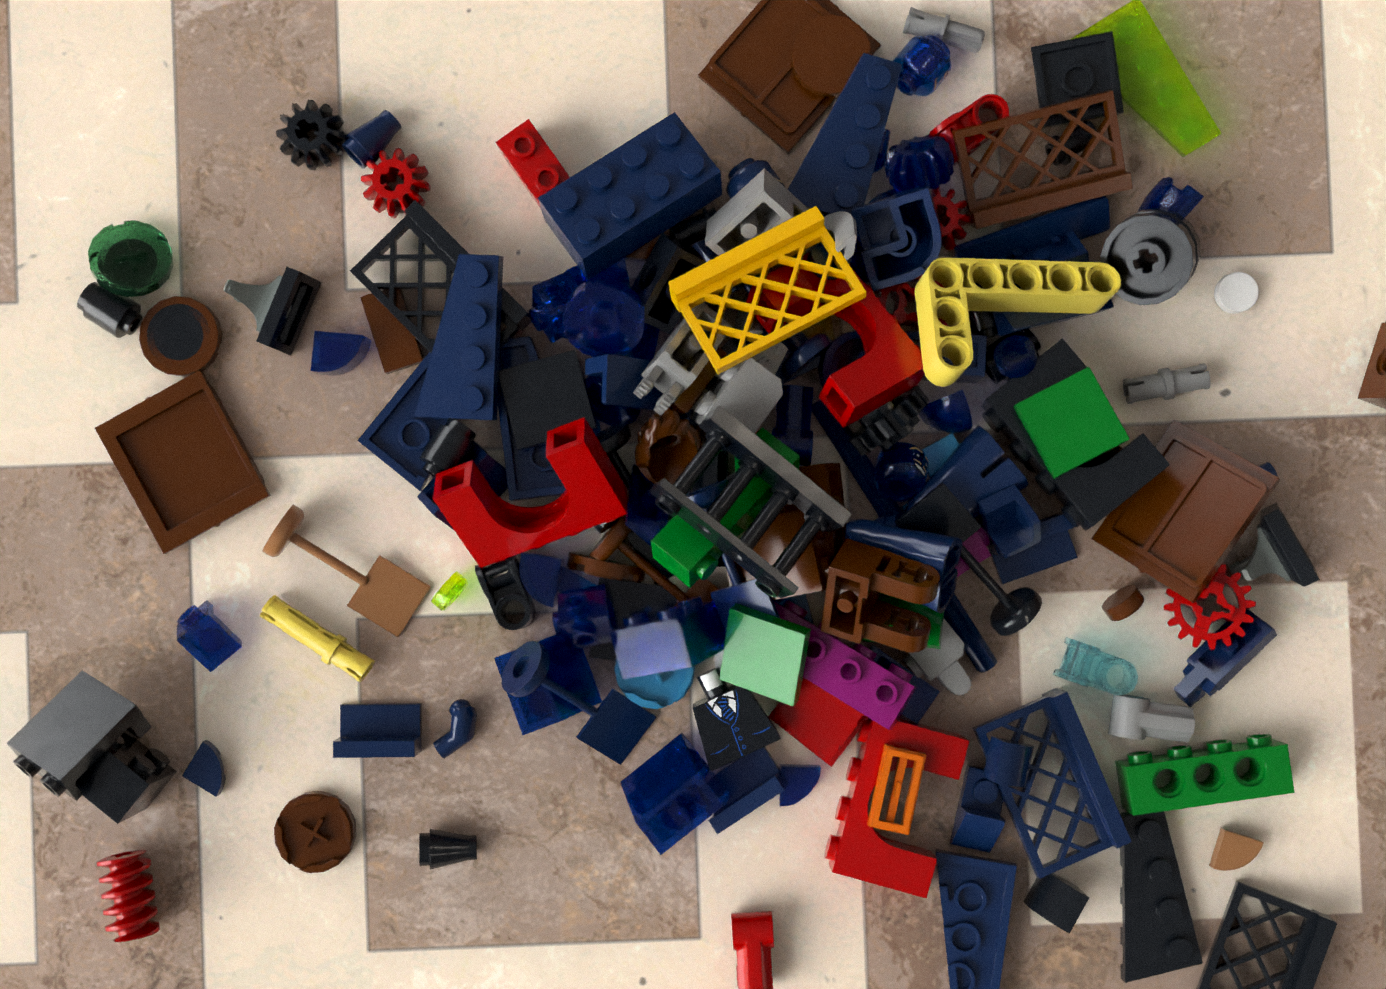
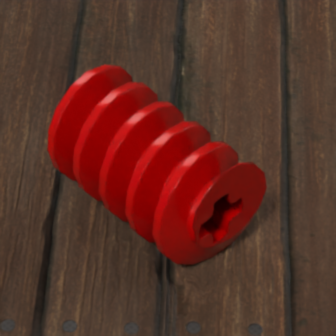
(129, 895)

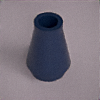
(371, 137)

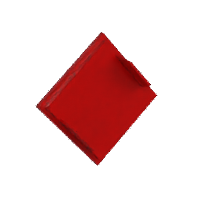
(819, 721)

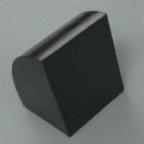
(1056, 901)

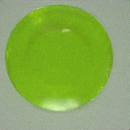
(449, 591)

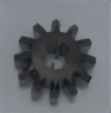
(296, 137)

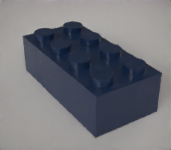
(631, 195)

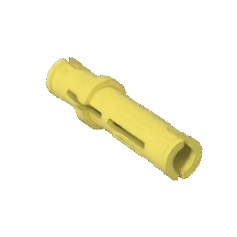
(329, 646)

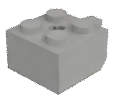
(746, 389)

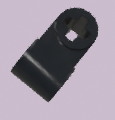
(504, 590)

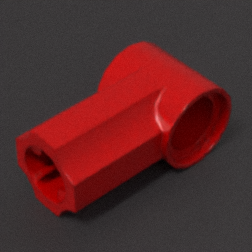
(753, 943)

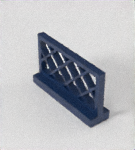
(1086, 778)

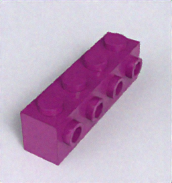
(852, 672)

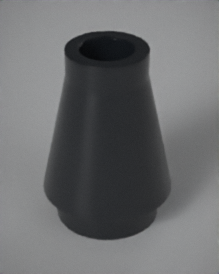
(445, 848)

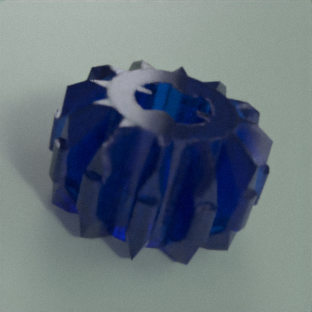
(919, 163)

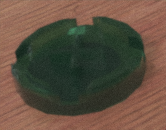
(130, 258)

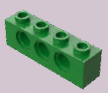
(1267, 775)

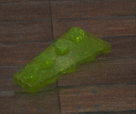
(1155, 81)

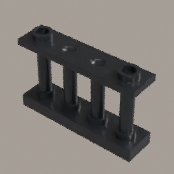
(787, 485)

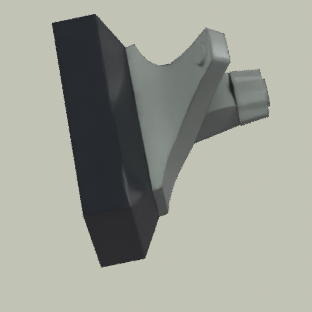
(278, 307)
(1277, 552)

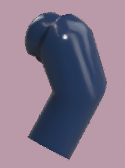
(462, 728)

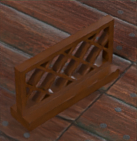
(1053, 193)

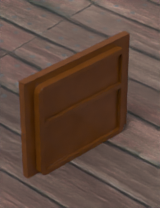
(757, 72)
(183, 461)
(1189, 513)

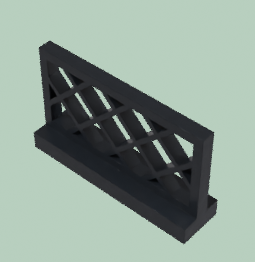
(445, 250)
(1303, 960)

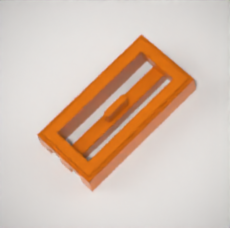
(903, 755)

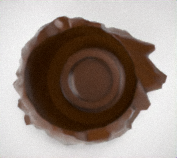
(666, 446)

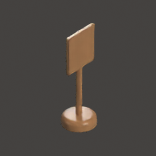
(384, 595)

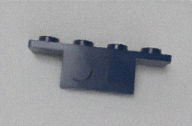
(1044, 238)

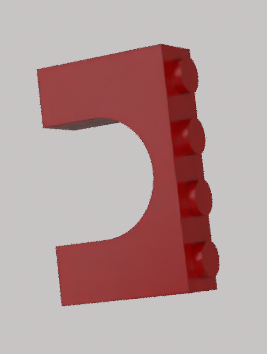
(890, 359)
(501, 530)
(860, 849)

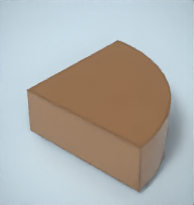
(1234, 850)

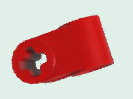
(969, 117)

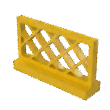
(742, 266)

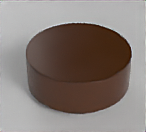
(1123, 603)

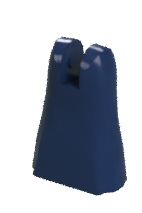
(974, 472)
(925, 547)

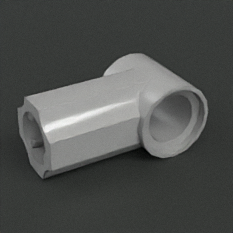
(1140, 718)

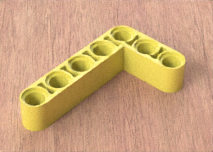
(998, 294)

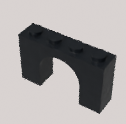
(1084, 491)

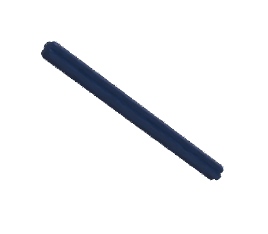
(863, 472)

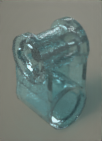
(1089, 667)

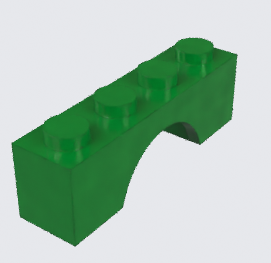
(692, 555)

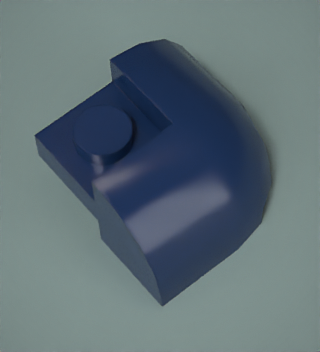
(898, 236)

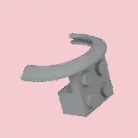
(759, 208)

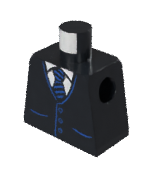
(730, 721)

